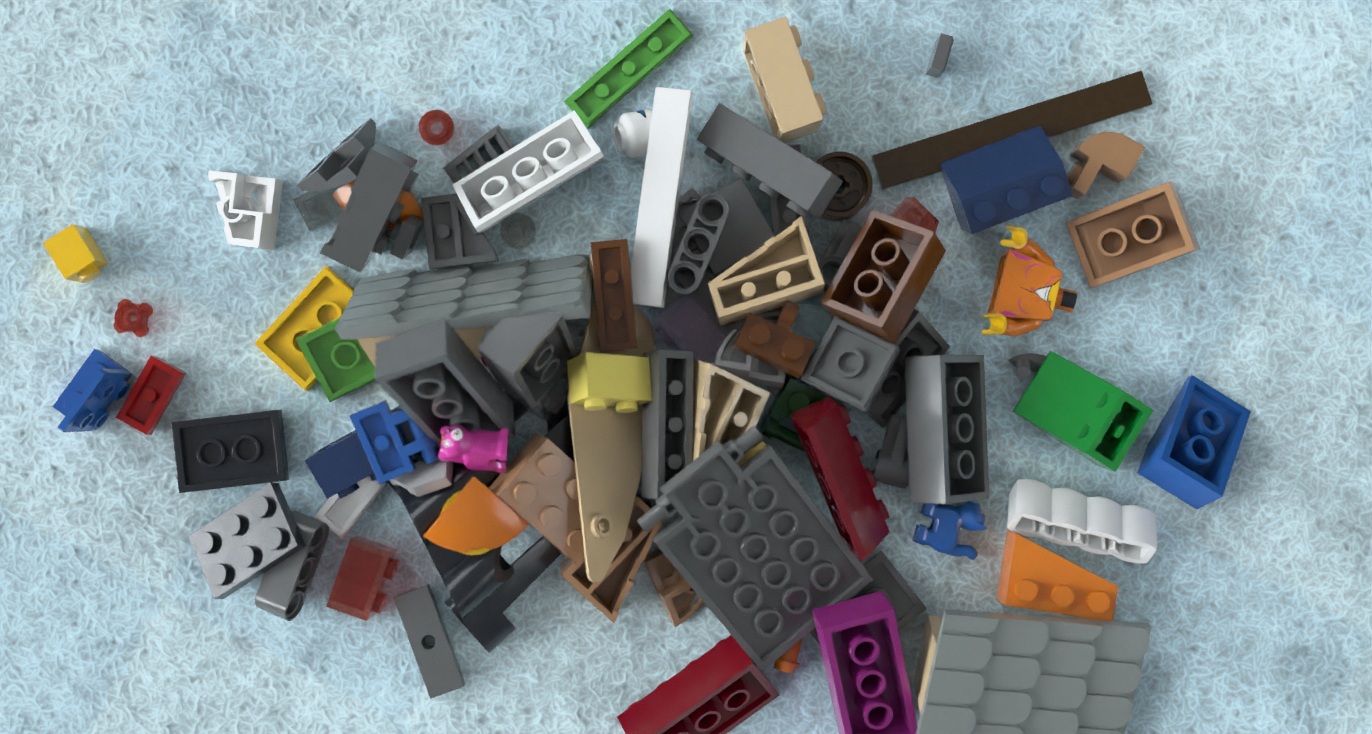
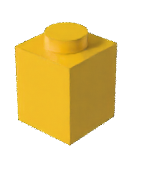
(76, 254)

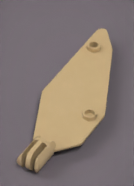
(607, 458)

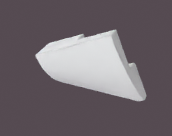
(245, 220)

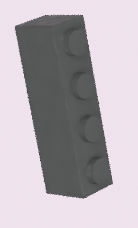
(770, 161)
(667, 419)

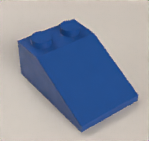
(1195, 444)

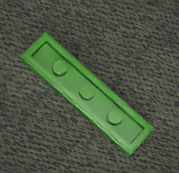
(629, 68)

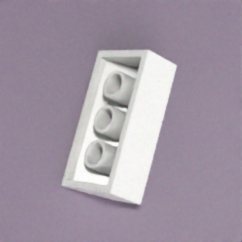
(527, 171)

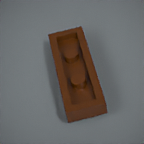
(614, 295)

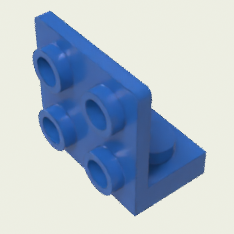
(91, 393)

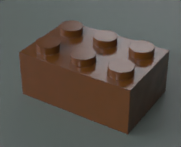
(884, 275)

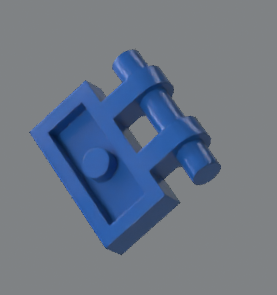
(384, 443)

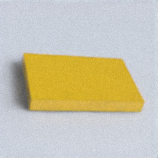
(316, 305)

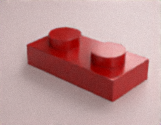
(151, 395)

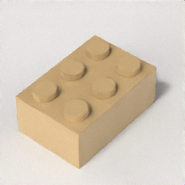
(783, 80)

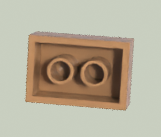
(544, 492)

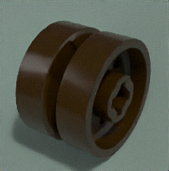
(856, 185)

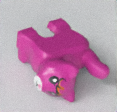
(475, 449)

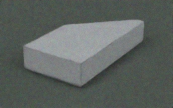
(426, 477)

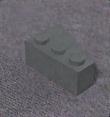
(371, 207)

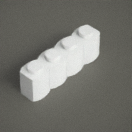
(1082, 521)

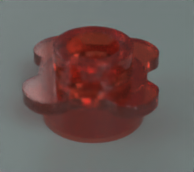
(125, 311)

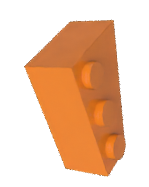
(1048, 583)

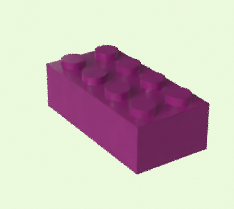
(865, 666)

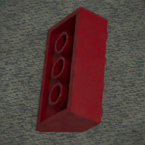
(841, 475)
(704, 697)

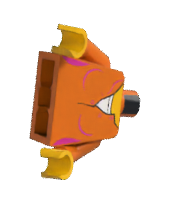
(1025, 288)

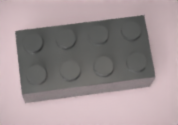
(441, 382)
(946, 428)

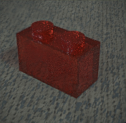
(363, 578)

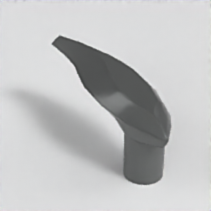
(1026, 363)

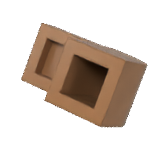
(1103, 153)

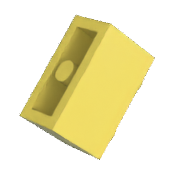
(609, 381)

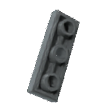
(437, 662)

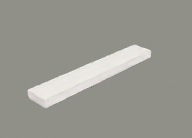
(660, 195)

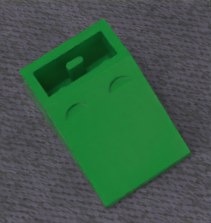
(1083, 411)

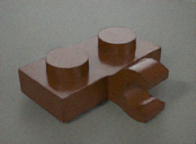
(775, 342)

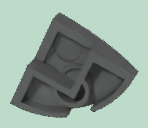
(343, 162)

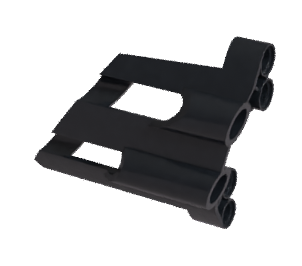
(485, 583)

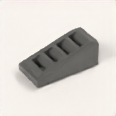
(473, 151)

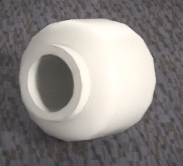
(632, 133)

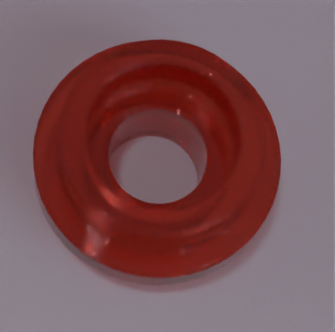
(425, 127)

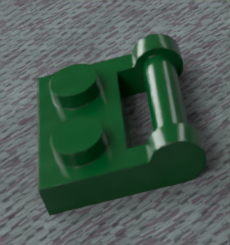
(789, 399)

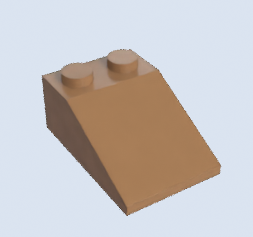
(1133, 234)

